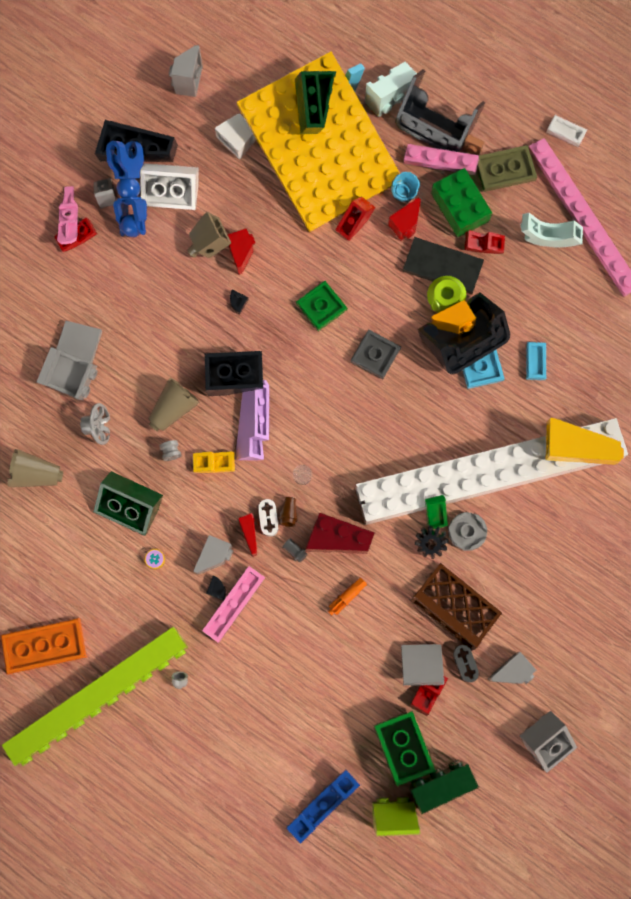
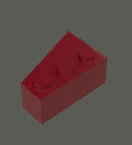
(338, 536)

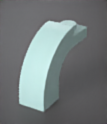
(550, 234)

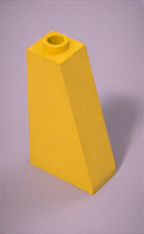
(576, 444)

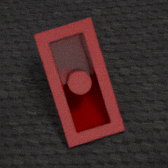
(355, 217)
(405, 220)
(241, 248)

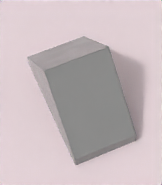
(104, 192)

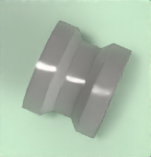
(170, 450)

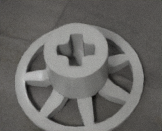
(94, 424)

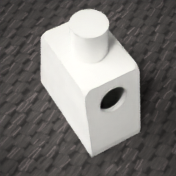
(236, 135)

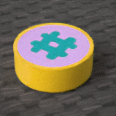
(154, 559)

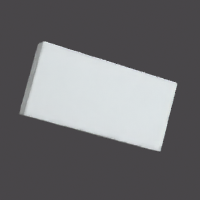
(566, 131)

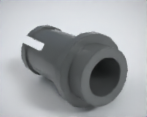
(295, 550)

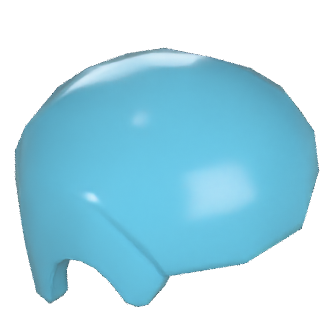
(406, 188)

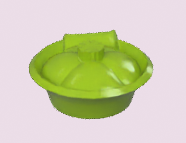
(445, 293)

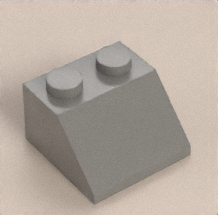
(187, 72)
(548, 741)

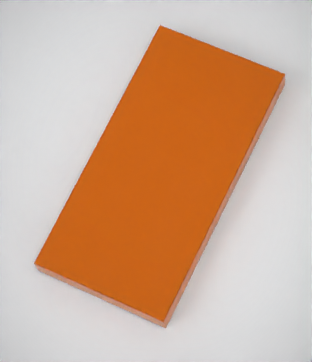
(43, 646)

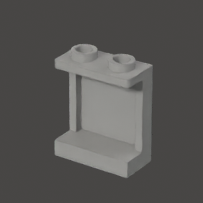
(67, 374)

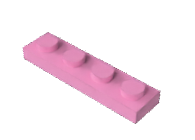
(440, 159)
(233, 604)

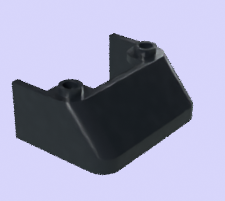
(429, 125)

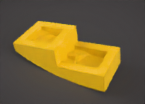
(213, 462)

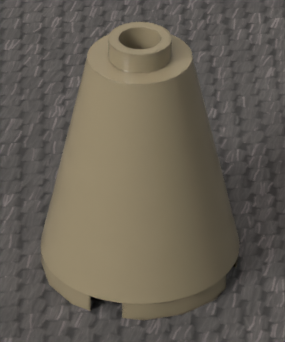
(171, 405)
(32, 471)

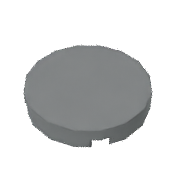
(467, 531)

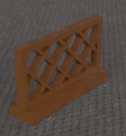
(448, 621)

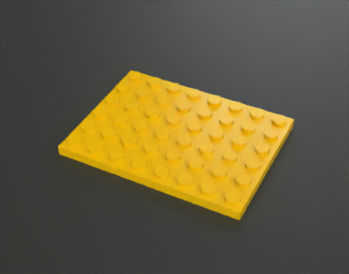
(323, 168)

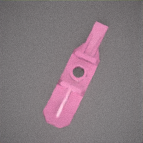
(68, 224)

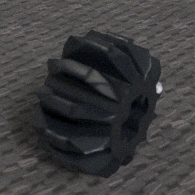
(438, 539)

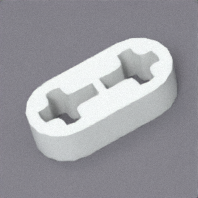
(263, 518)

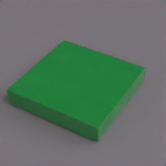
(321, 305)

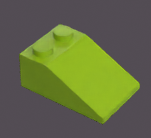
(395, 817)

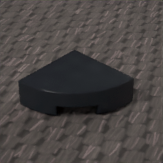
(238, 301)
(216, 589)

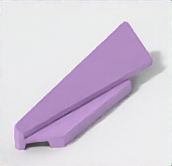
(253, 424)

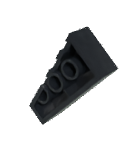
(155, 146)

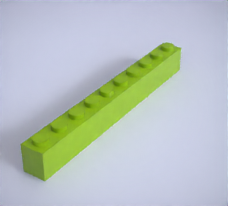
(95, 696)

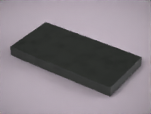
(434, 261)

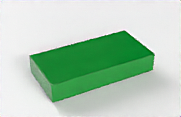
(436, 511)

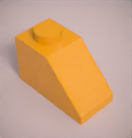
(455, 318)

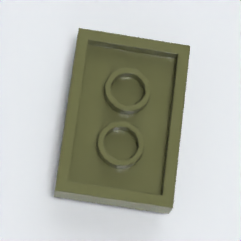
(506, 168)

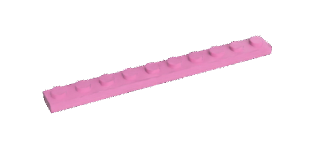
(583, 215)

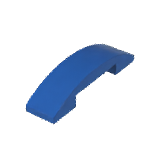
(322, 806)

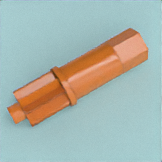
(346, 597)

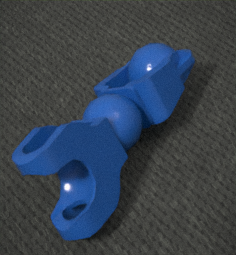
(127, 168)

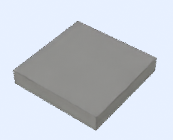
(79, 340)
(422, 664)

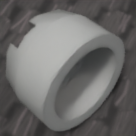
(179, 679)

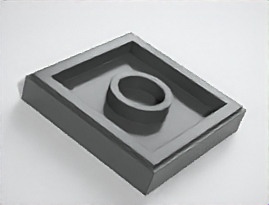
(375, 354)

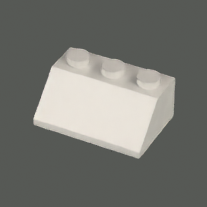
(169, 186)

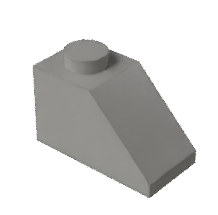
(213, 555)
(514, 670)

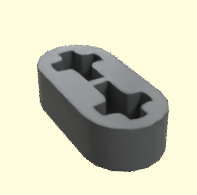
(469, 661)

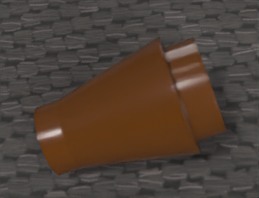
(288, 514)

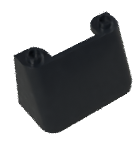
(463, 349)

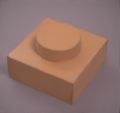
(473, 145)

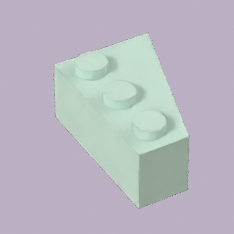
(389, 89)

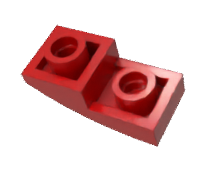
(85, 231)

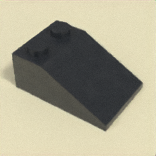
(233, 372)

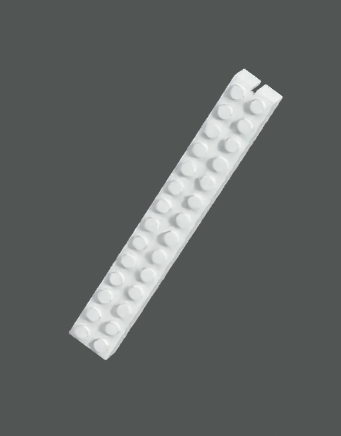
(469, 476)

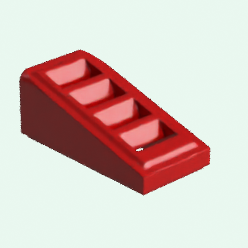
(248, 528)

